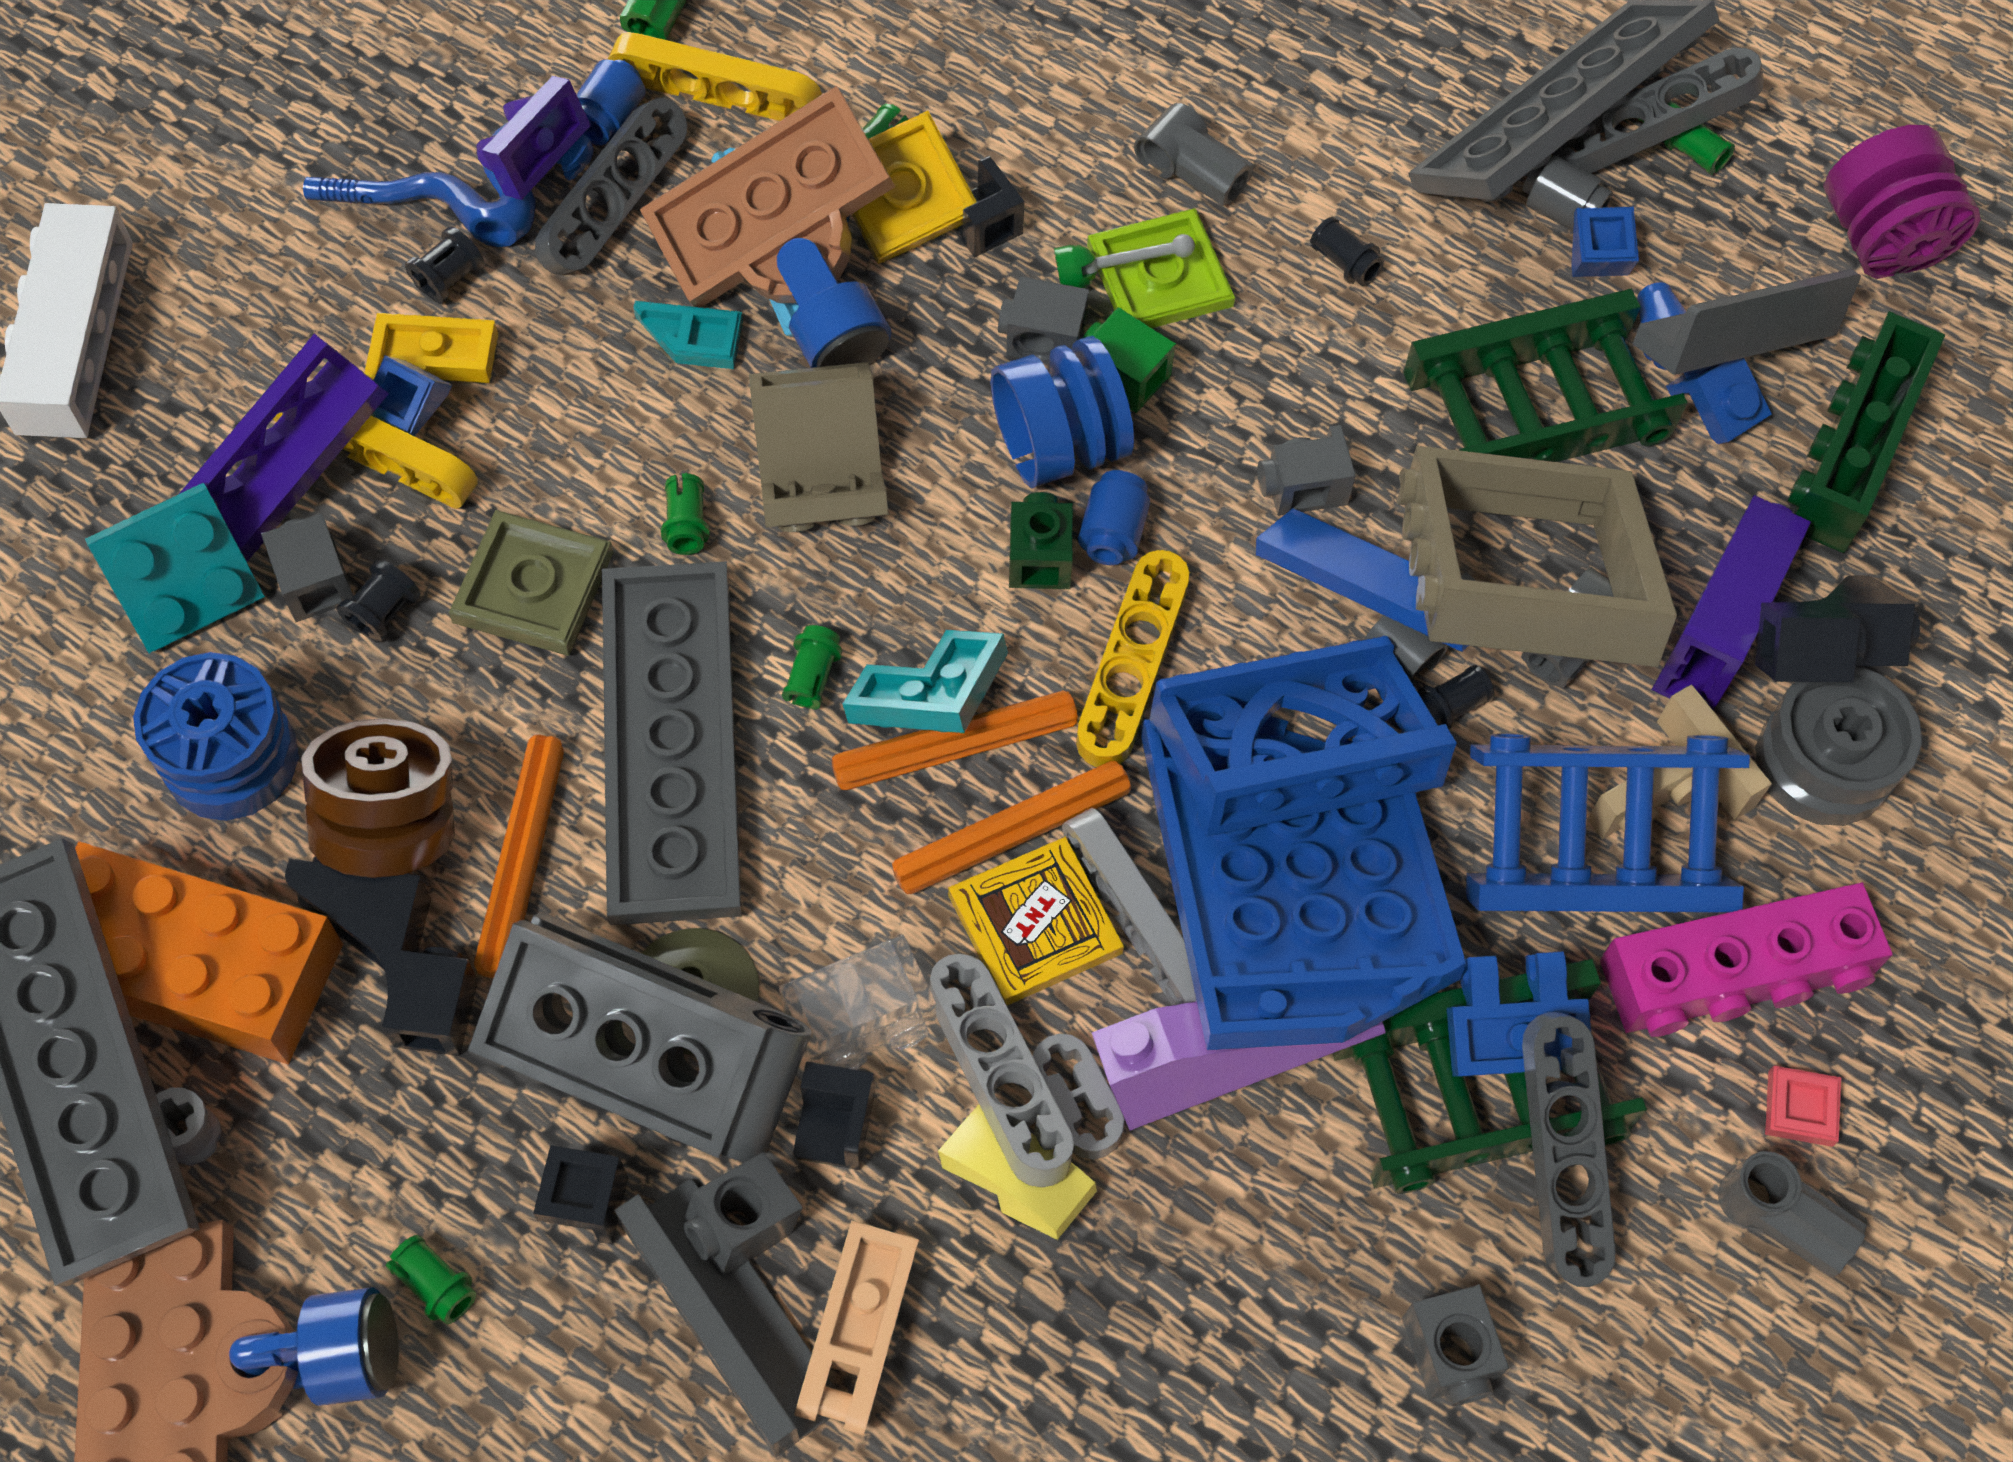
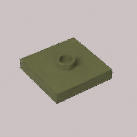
(531, 582)

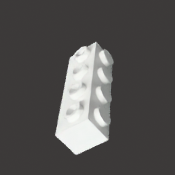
(64, 320)

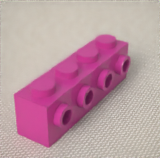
(1745, 959)

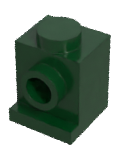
(1040, 542)

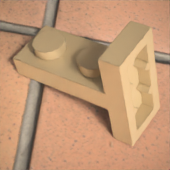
(1685, 716)

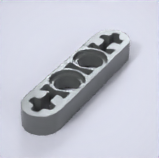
(1663, 120)
(608, 181)
(1577, 1147)

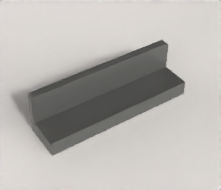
(1749, 323)
(730, 1318)

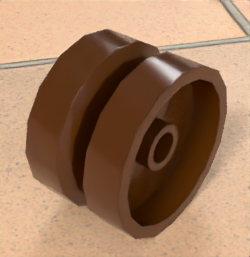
(378, 797)

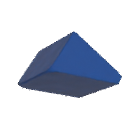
(1604, 242)
(412, 394)

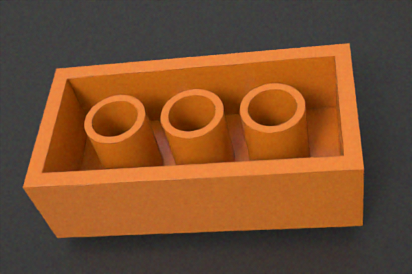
(210, 953)

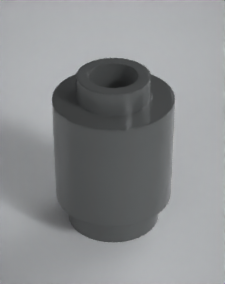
(1561, 188)

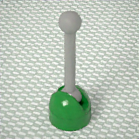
(1079, 266)

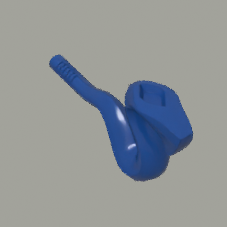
(492, 223)

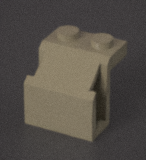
(818, 446)

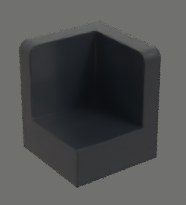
(995, 215)
(834, 1115)
(582, 1191)

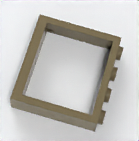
(1617, 629)

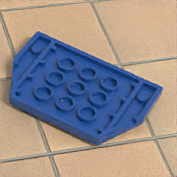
(1304, 919)

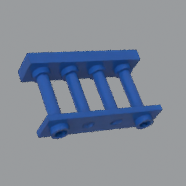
(1636, 882)

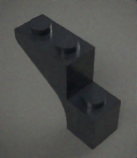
(1830, 636)
(385, 922)

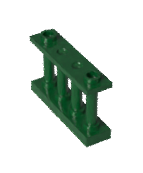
(1551, 338)
(1427, 1025)

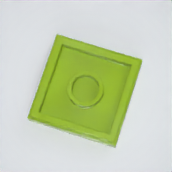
(1165, 286)

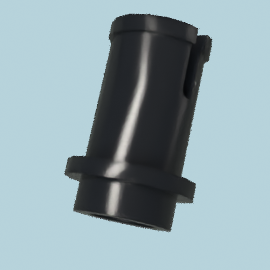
(1358, 260)
(1457, 695)

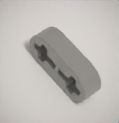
(1090, 1088)

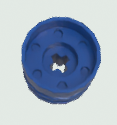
(1062, 411)
(216, 736)

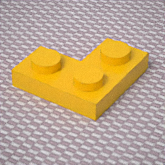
(440, 345)

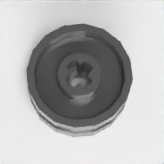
(1839, 747)

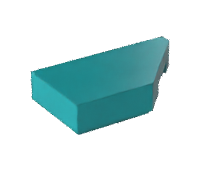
(693, 333)

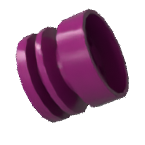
(1901, 201)

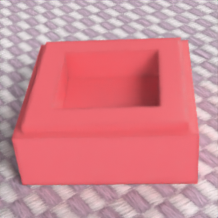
(1803, 1106)

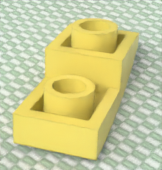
(977, 1157)

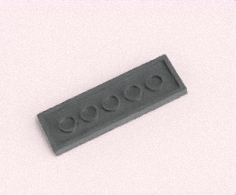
(1563, 99)
(669, 745)
(77, 1079)

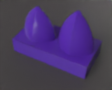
(535, 137)

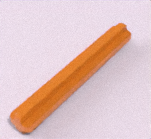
(930, 747)
(1010, 827)
(520, 849)

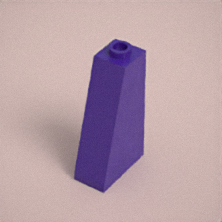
(1730, 604)

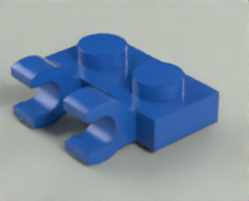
(1488, 1034)

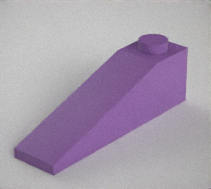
(1163, 1067)

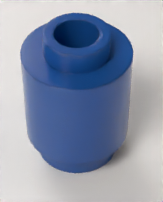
(609, 98)
(1114, 517)

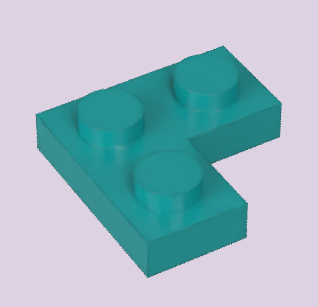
(932, 697)

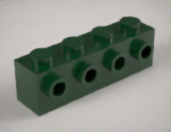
(1867, 430)

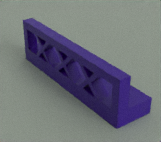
(293, 453)

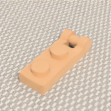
(857, 1325)

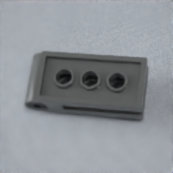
(741, 1046)

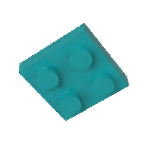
(175, 567)

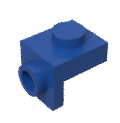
(1724, 398)

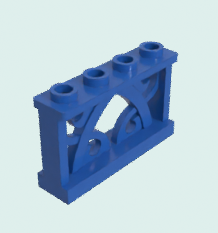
(1296, 784)

